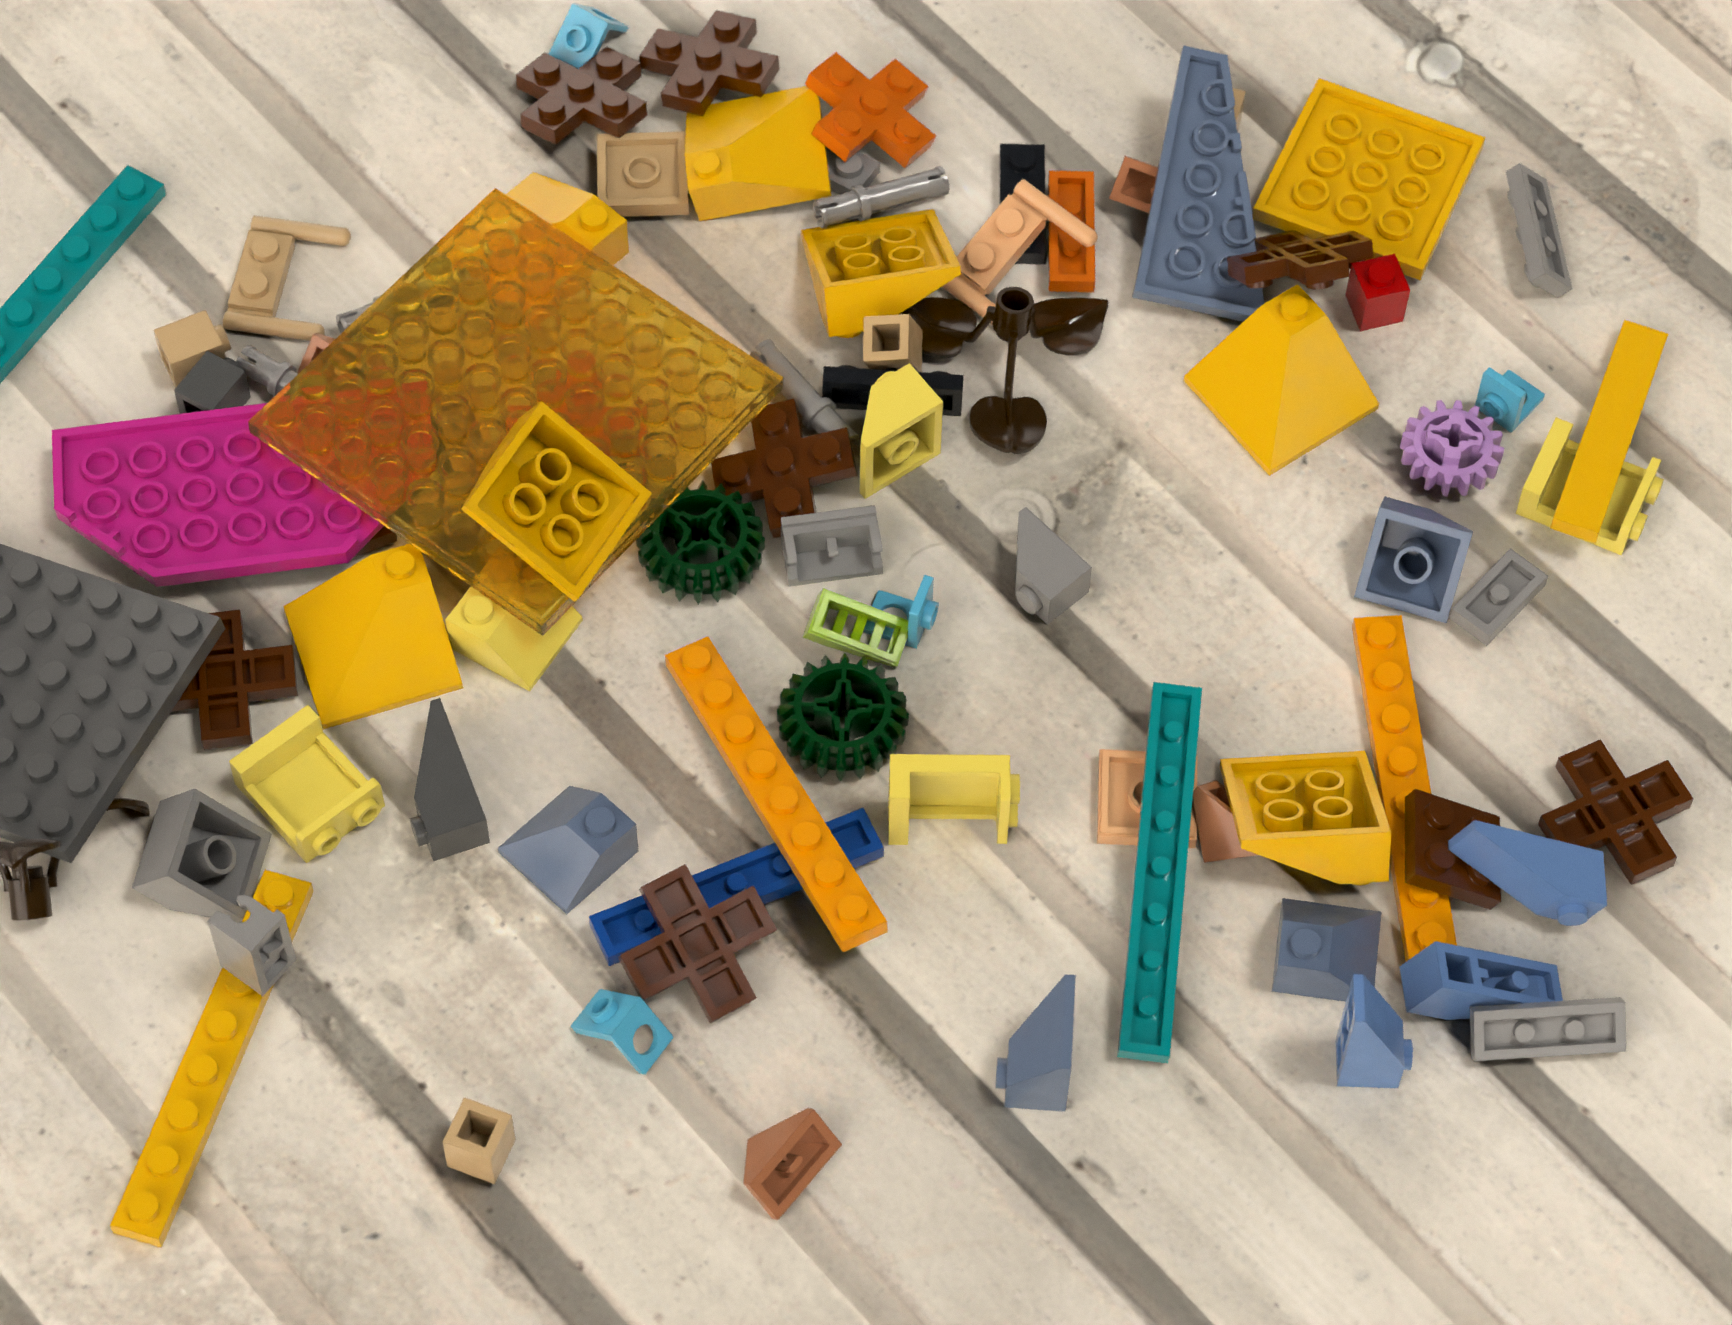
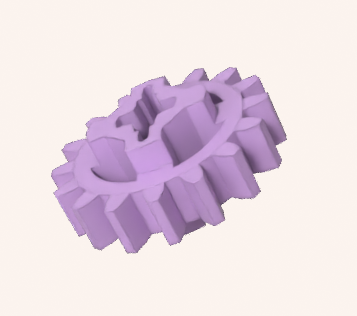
(1451, 448)

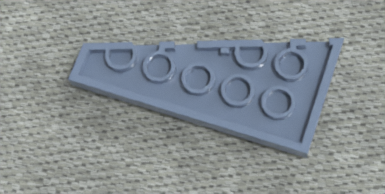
(1199, 199)

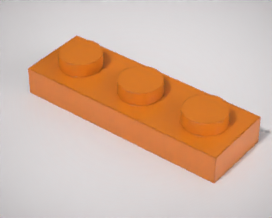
(1070, 261)

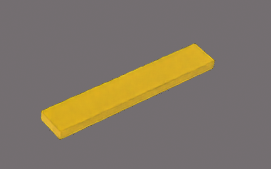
(1609, 431)

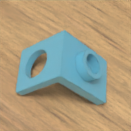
(583, 34)
(1504, 398)
(919, 612)
(616, 1019)

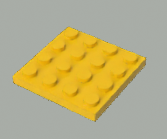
(1369, 172)

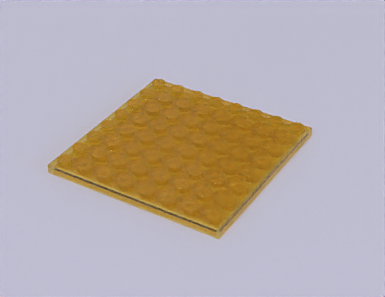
(473, 340)

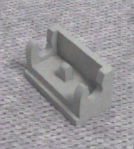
(831, 545)
(255, 949)

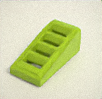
(832, 638)

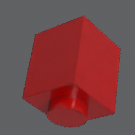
(1377, 292)

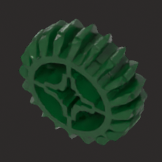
(703, 558)
(808, 714)

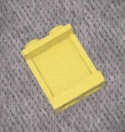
(1548, 478)
(306, 785)
(951, 789)

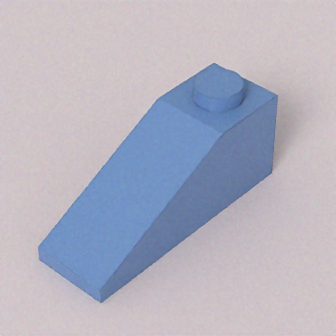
(1537, 871)
(1452, 978)
(1370, 1040)

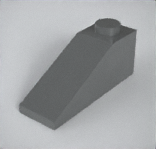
(444, 796)

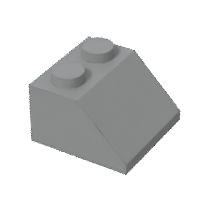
(201, 856)

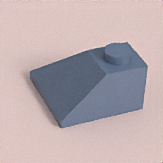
(1413, 560)
(572, 845)
(1323, 948)
(1041, 1054)

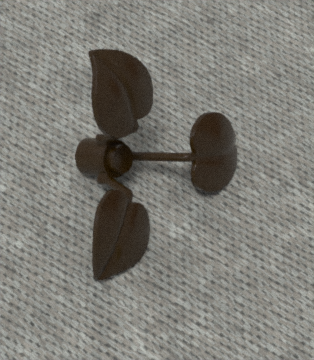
(1064, 324)
(29, 887)

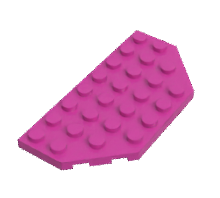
(199, 499)

